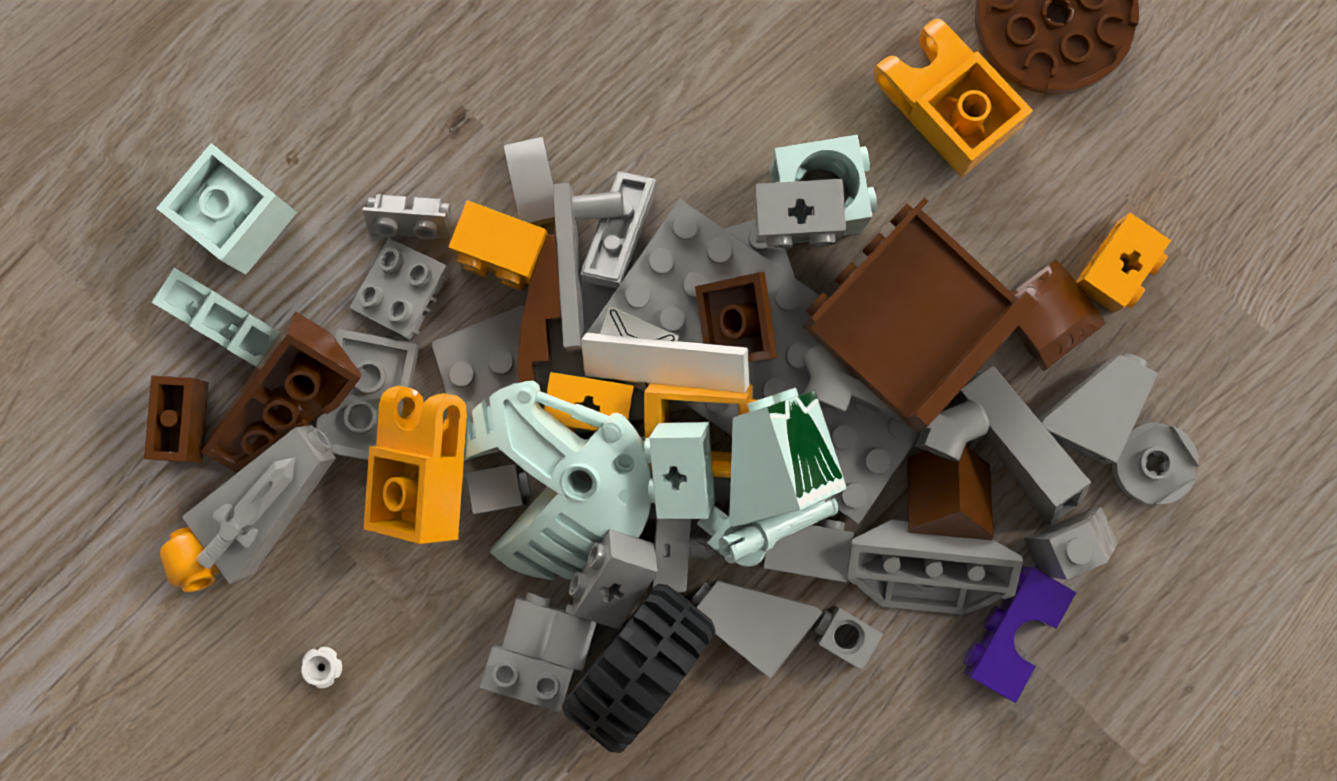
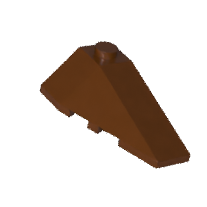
(290, 387)

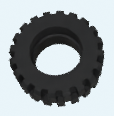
(639, 669)

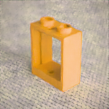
(657, 410)

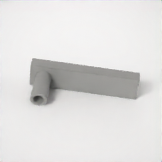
(568, 211)

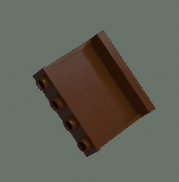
(916, 317)

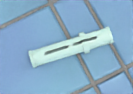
(765, 532)

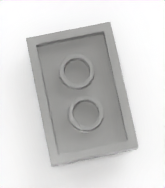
(382, 366)

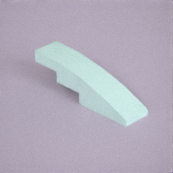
(215, 317)

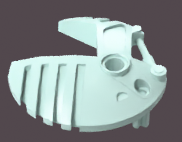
(570, 512)

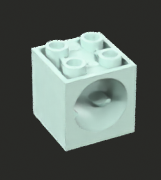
(840, 156)
(226, 210)

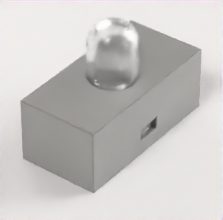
(674, 547)

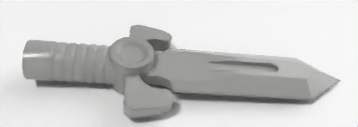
(247, 511)

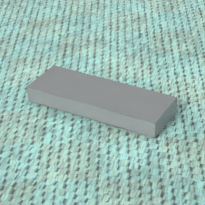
(618, 236)

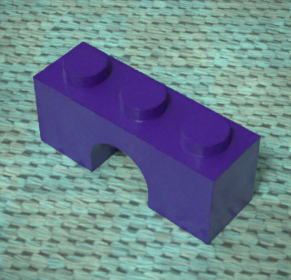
(995, 659)

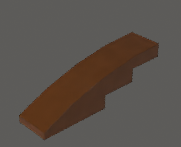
(540, 310)

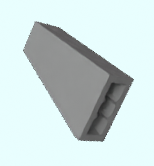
(1027, 447)
(311, 463)

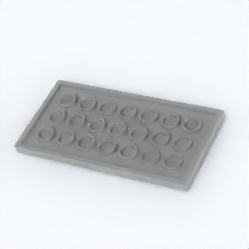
(662, 291)

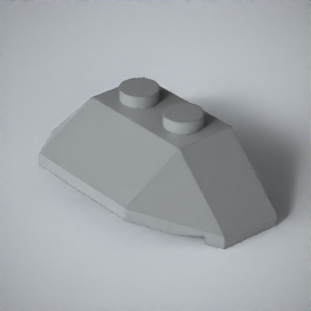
(931, 570)

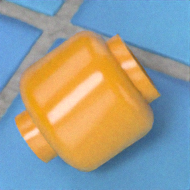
(181, 563)

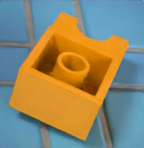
(948, 92)
(416, 467)

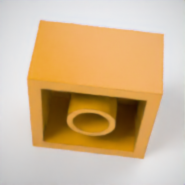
(497, 245)

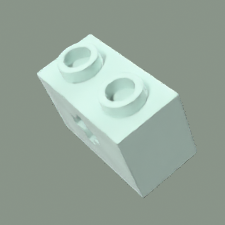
(690, 450)

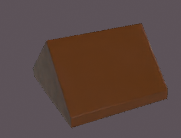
(738, 315)
(950, 496)

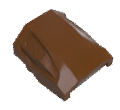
(1060, 318)

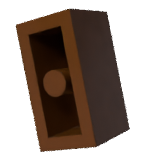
(176, 419)

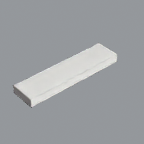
(666, 362)

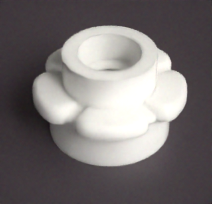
(310, 670)

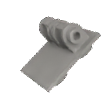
(400, 288)

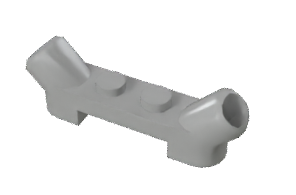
(943, 437)

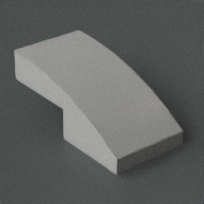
(531, 180)

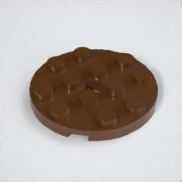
(1051, 54)

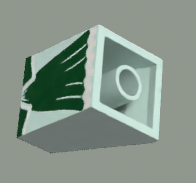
(781, 458)

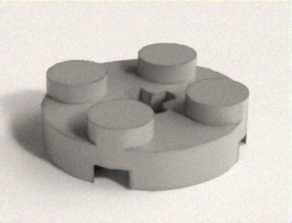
(1177, 469)

